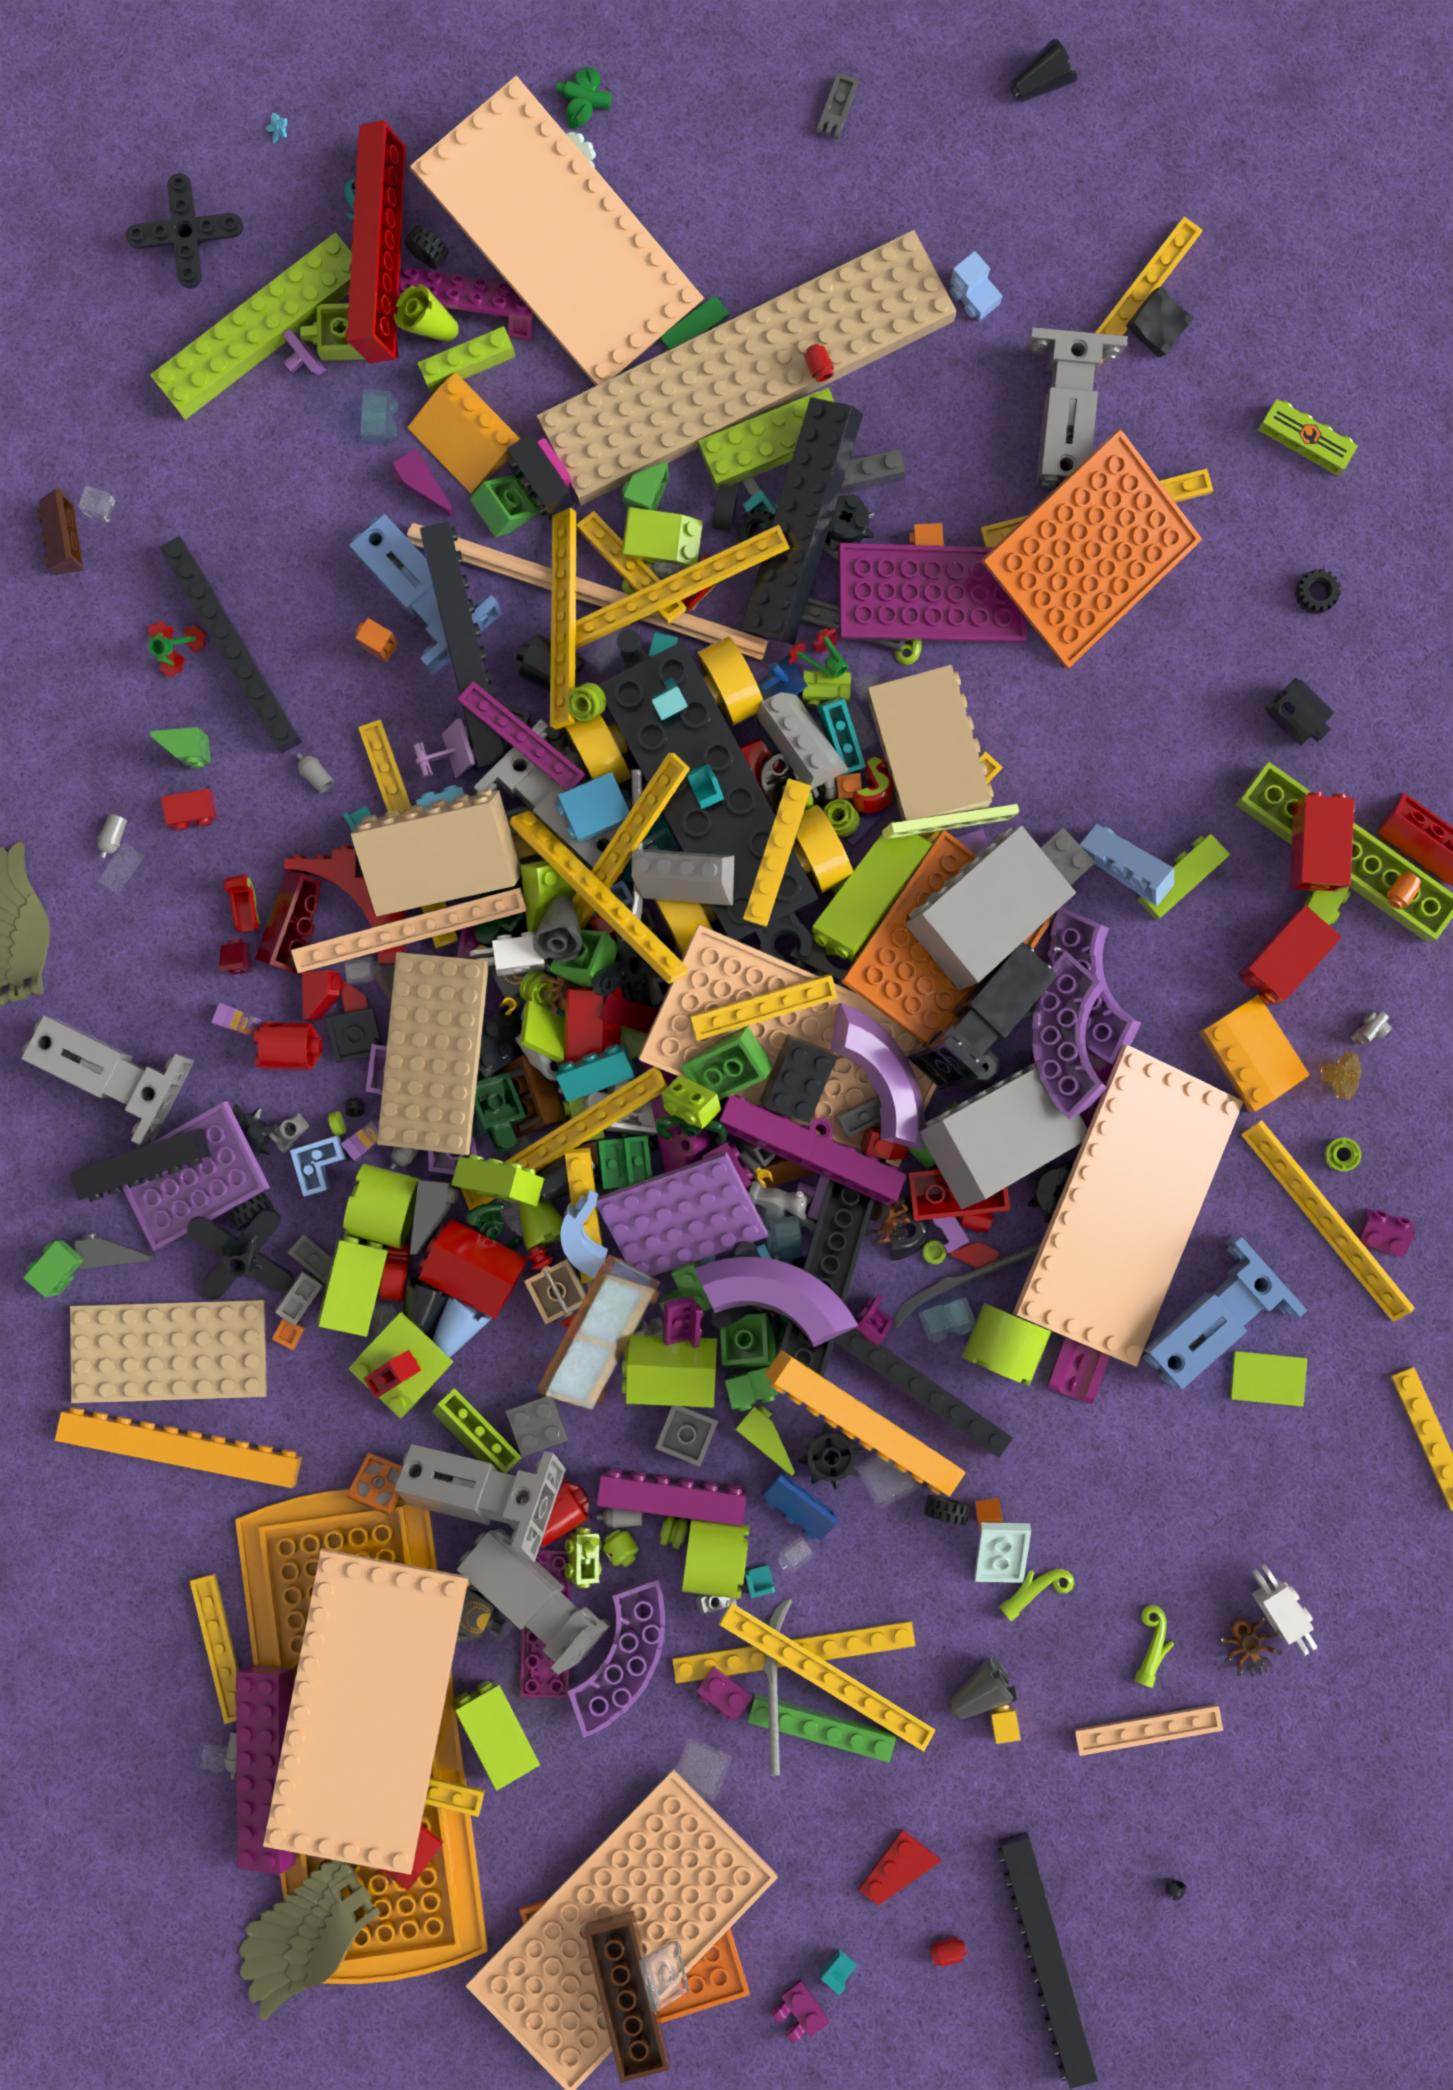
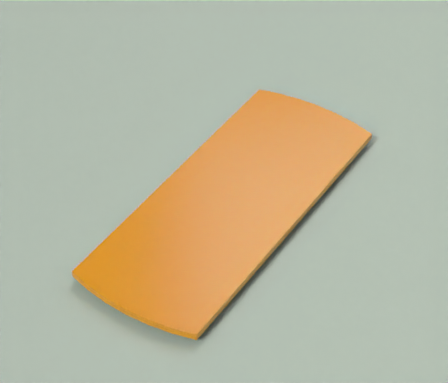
(442, 1912)

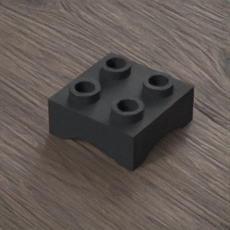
(1159, 322)

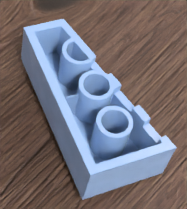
(1129, 864)

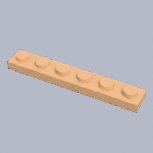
(1148, 1729)

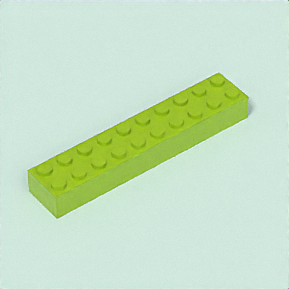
(255, 327)
(1374, 865)

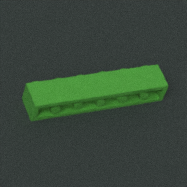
(825, 1728)

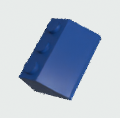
(799, 1506)

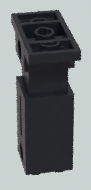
(983, 1017)

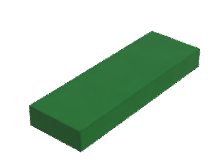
(696, 323)

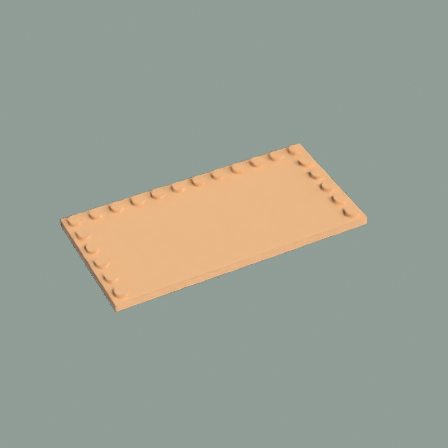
(557, 232)
(731, 971)
(1128, 1206)
(366, 1711)
(666, 1863)

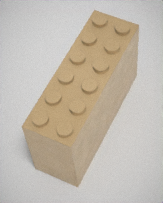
(929, 745)
(436, 852)

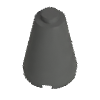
(559, 931)
(983, 1691)

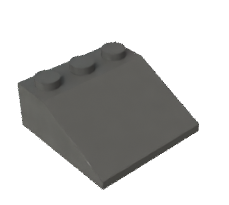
(432, 1208)

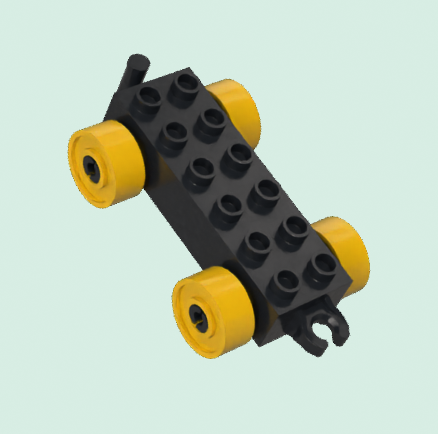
(732, 826)

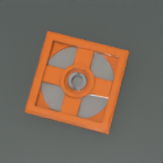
(376, 1484)

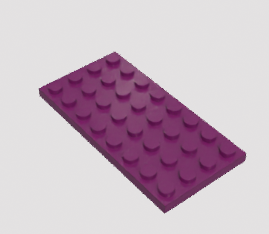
(923, 595)

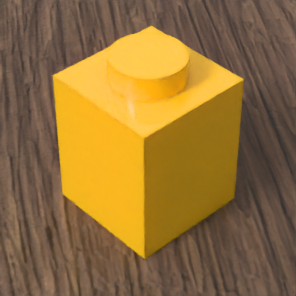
(1004, 1724)

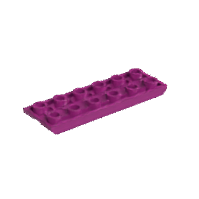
(1078, 1370)
(536, 1673)

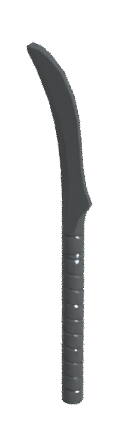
(951, 1282)

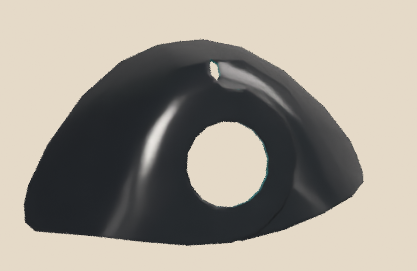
(911, 1245)

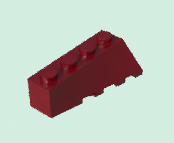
(290, 921)

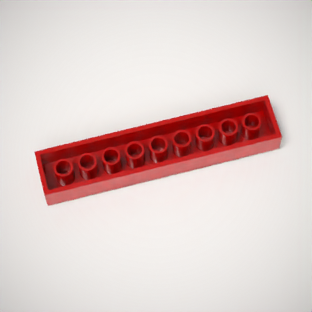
(376, 242)

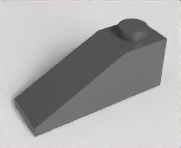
(106, 1252)

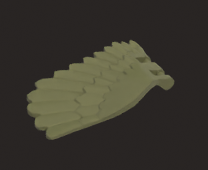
(22, 929)
(304, 1936)

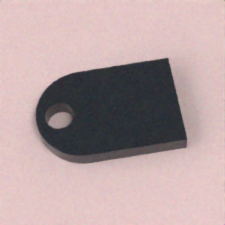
(773, 781)

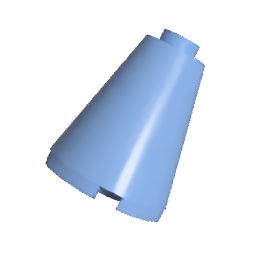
(458, 1325)

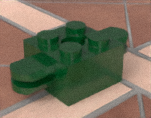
(510, 925)
(502, 1111)

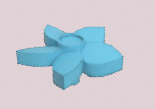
(278, 127)

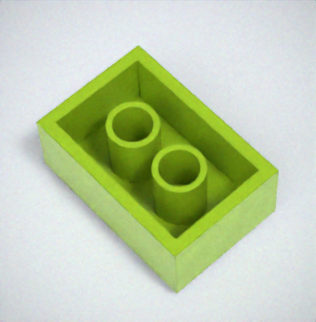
(498, 1181)

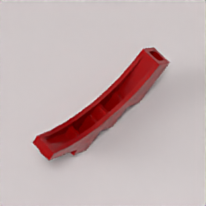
(344, 872)

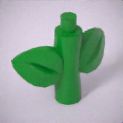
(584, 96)

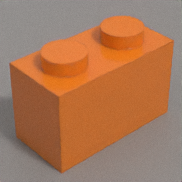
(376, 640)

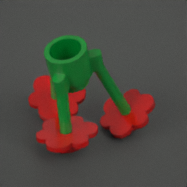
(825, 641)
(162, 644)

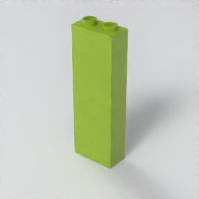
(869, 894)

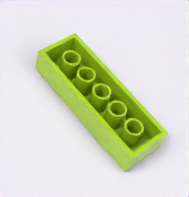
(756, 443)

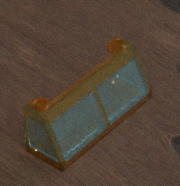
(599, 1334)

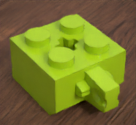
(328, 333)

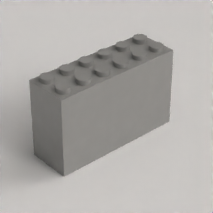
(989, 907)
(1000, 1136)

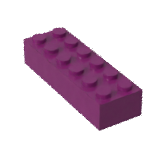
(672, 1497)

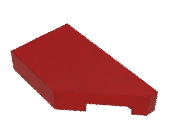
(352, 997)
(976, 1254)

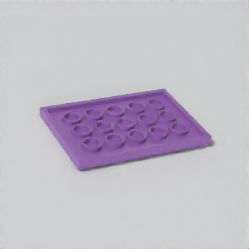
(202, 1190)
(681, 1215)

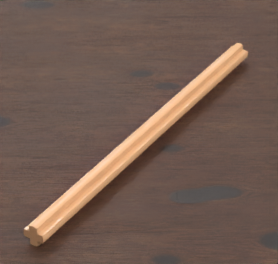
(596, 594)

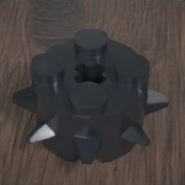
(849, 522)
(255, 1130)
(1045, 1186)
(823, 1468)

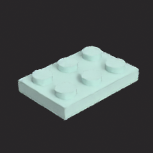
(1002, 1552)

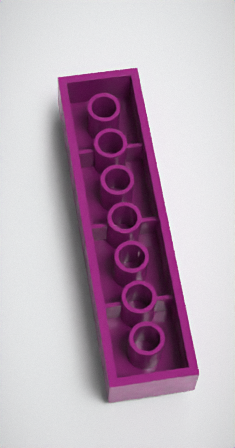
(261, 1723)

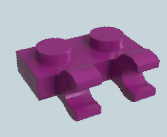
(805, 2009)

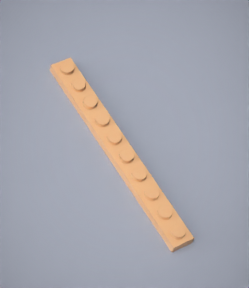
(409, 930)

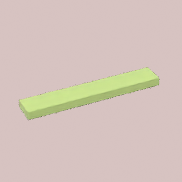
(950, 821)

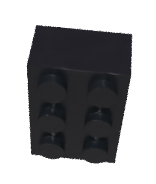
(538, 477)
(798, 1078)

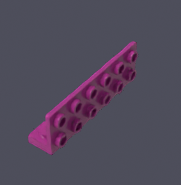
(474, 296)

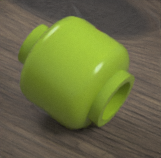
(620, 1548)

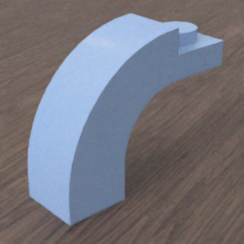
(577, 1246)

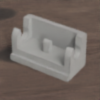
(298, 1297)

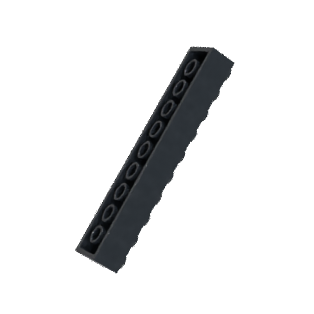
(804, 518)
(832, 1260)

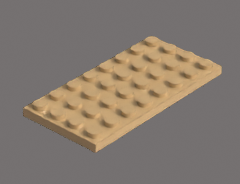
(433, 1053)
(168, 1351)

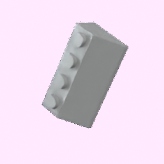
(800, 739)
(684, 876)

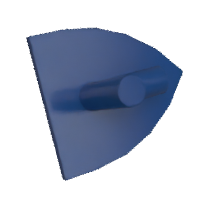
(783, 679)

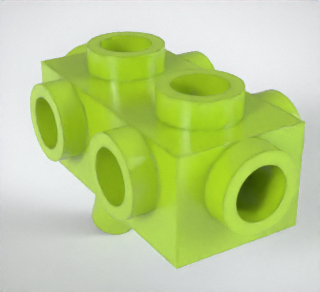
(583, 1549)

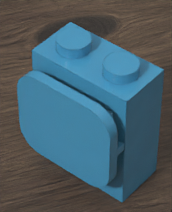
(593, 808)

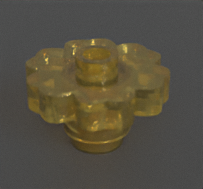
(1343, 1075)

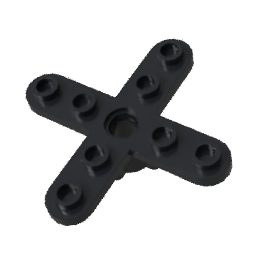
(182, 223)
(629, 969)
(245, 1248)
(729, 1316)

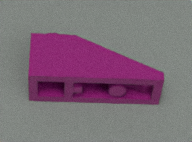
(420, 481)

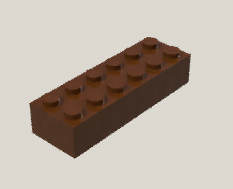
(631, 2025)

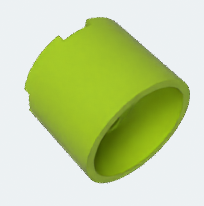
(381, 1206)
(1006, 1344)
(715, 1559)

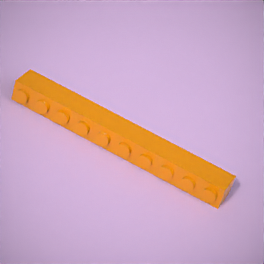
(863, 1423)
(178, 1448)

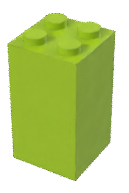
(352, 1285)
(669, 1373)
(495, 1734)

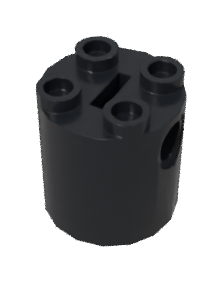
(535, 661)
(1306, 718)

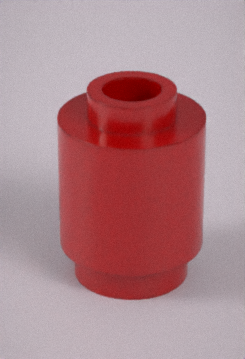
(819, 362)
(976, 1222)
(948, 1951)

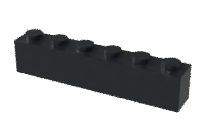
(140, 1164)

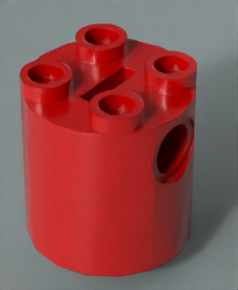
(287, 1046)
(567, 1513)

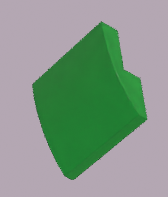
(623, 1161)

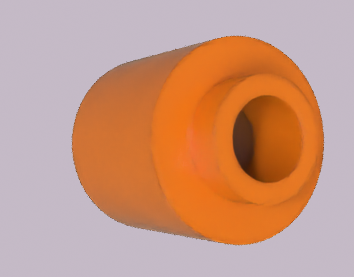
(1403, 890)

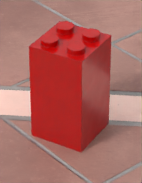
(1322, 842)
(1289, 955)
(471, 1268)

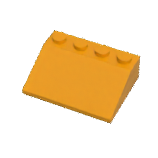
(463, 433)
(1254, 1054)

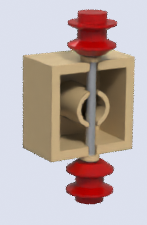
(555, 1288)

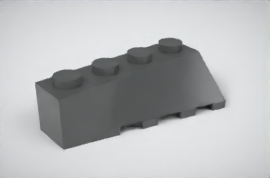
(873, 471)

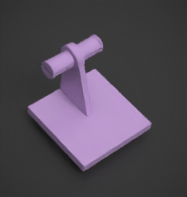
(458, 751)

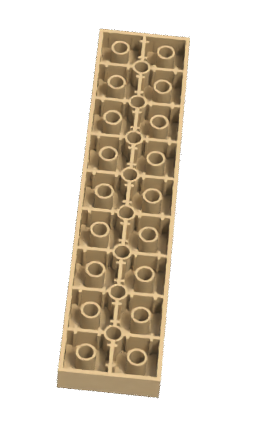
(746, 366)

